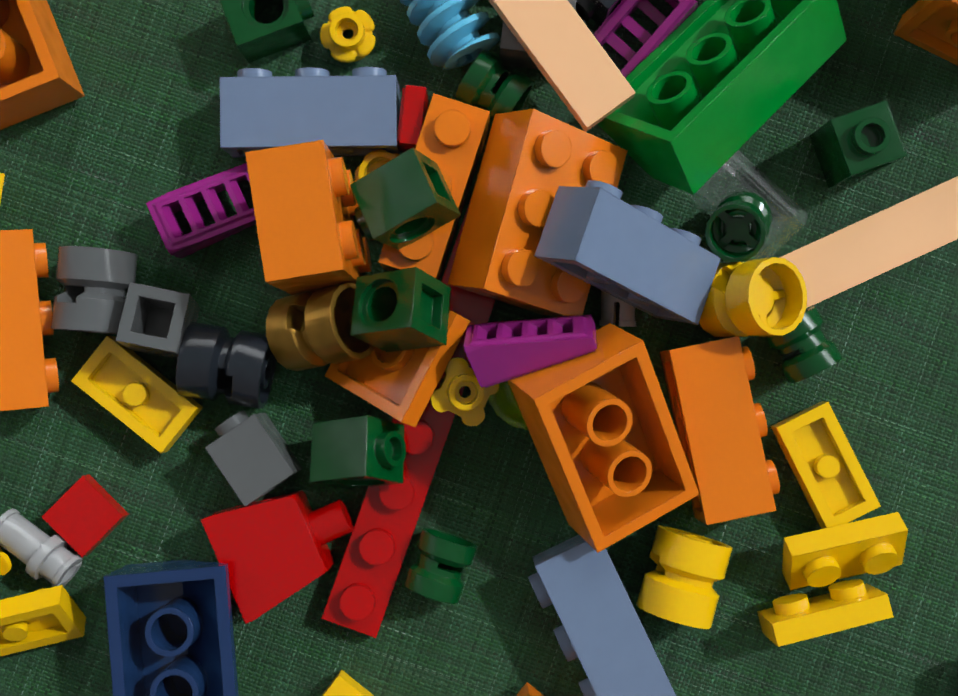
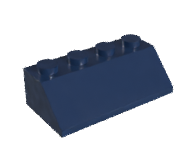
(171, 629)

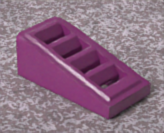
(622, 16)
(185, 199)
(523, 346)

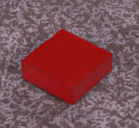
(412, 116)
(85, 515)

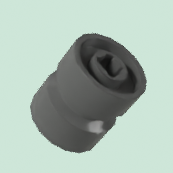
(93, 288)

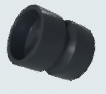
(219, 364)

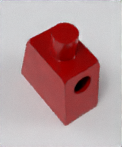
(275, 547)

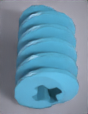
(450, 30)

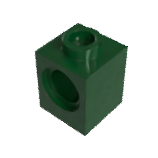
(260, 39)
(857, 144)
(403, 200)
(401, 310)
(357, 452)

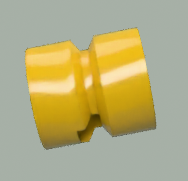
(755, 299)
(684, 577)

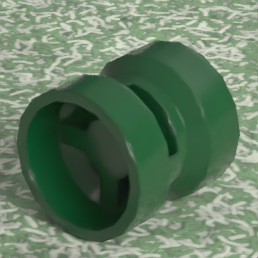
(493, 86)
(731, 236)
(805, 348)
(440, 566)

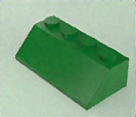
(720, 83)

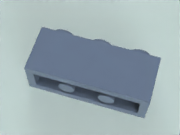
(276, 111)
(627, 252)
(597, 621)

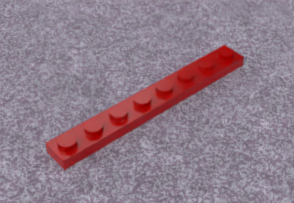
(392, 511)

